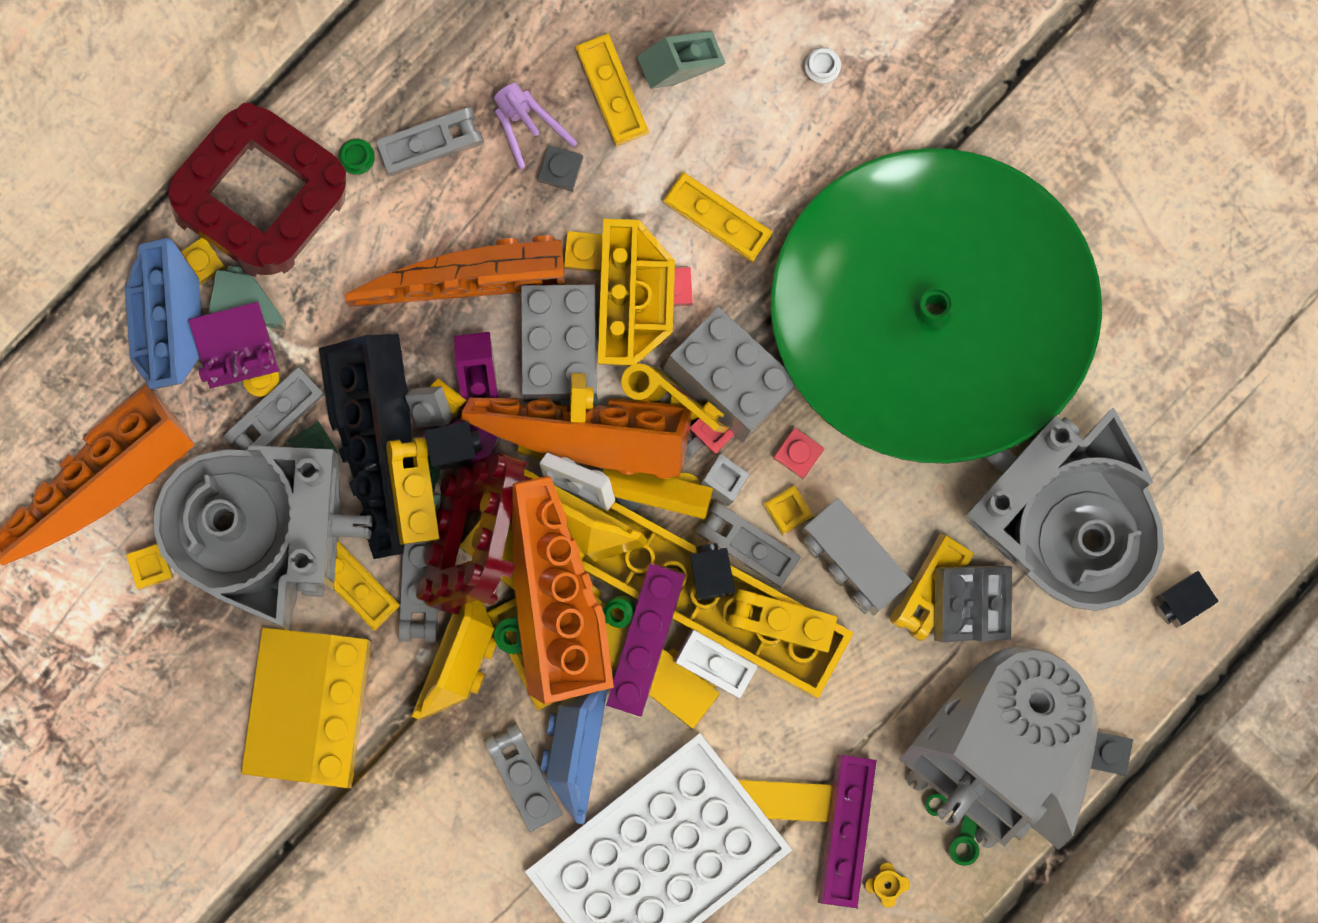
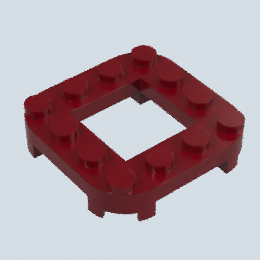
(211, 161)
(474, 487)

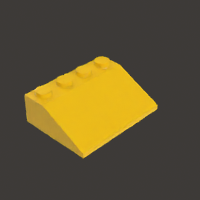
(306, 707)

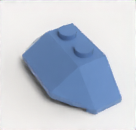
(159, 301)
(574, 750)

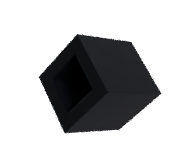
(453, 445)
(711, 572)
(1185, 600)

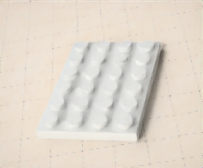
(663, 848)

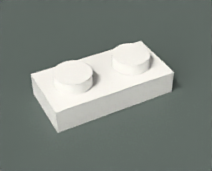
(580, 482)
(715, 663)

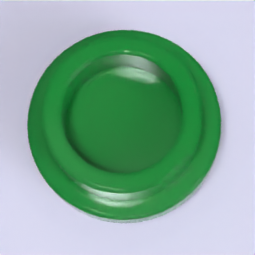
(356, 156)

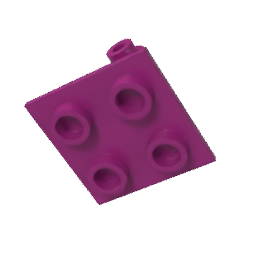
(233, 345)

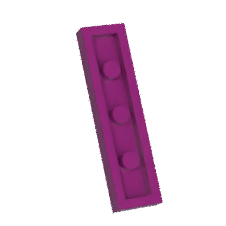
(646, 639)
(847, 831)

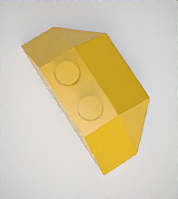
(633, 293)
(595, 531)
(458, 661)

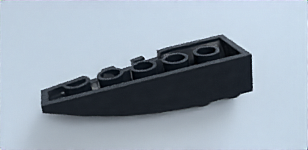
(368, 409)

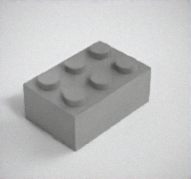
(557, 339)
(731, 372)
(854, 558)

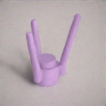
(515, 104)

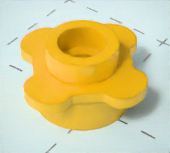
(898, 885)

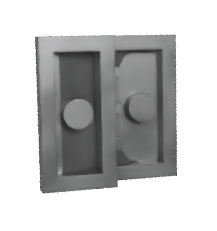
(973, 603)

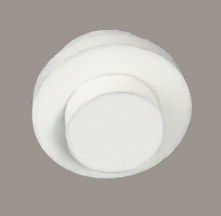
(822, 65)

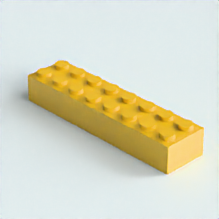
(792, 664)

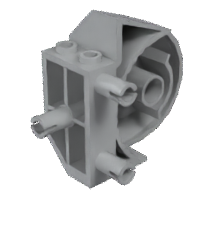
(1071, 488)
(280, 533)
(1011, 748)

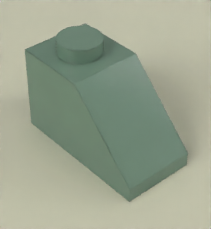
(680, 59)
(237, 288)

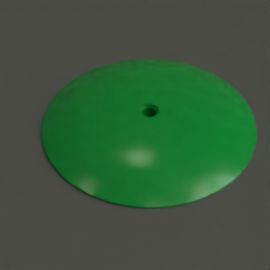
(951, 234)

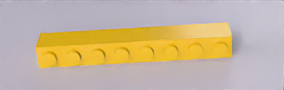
(673, 686)

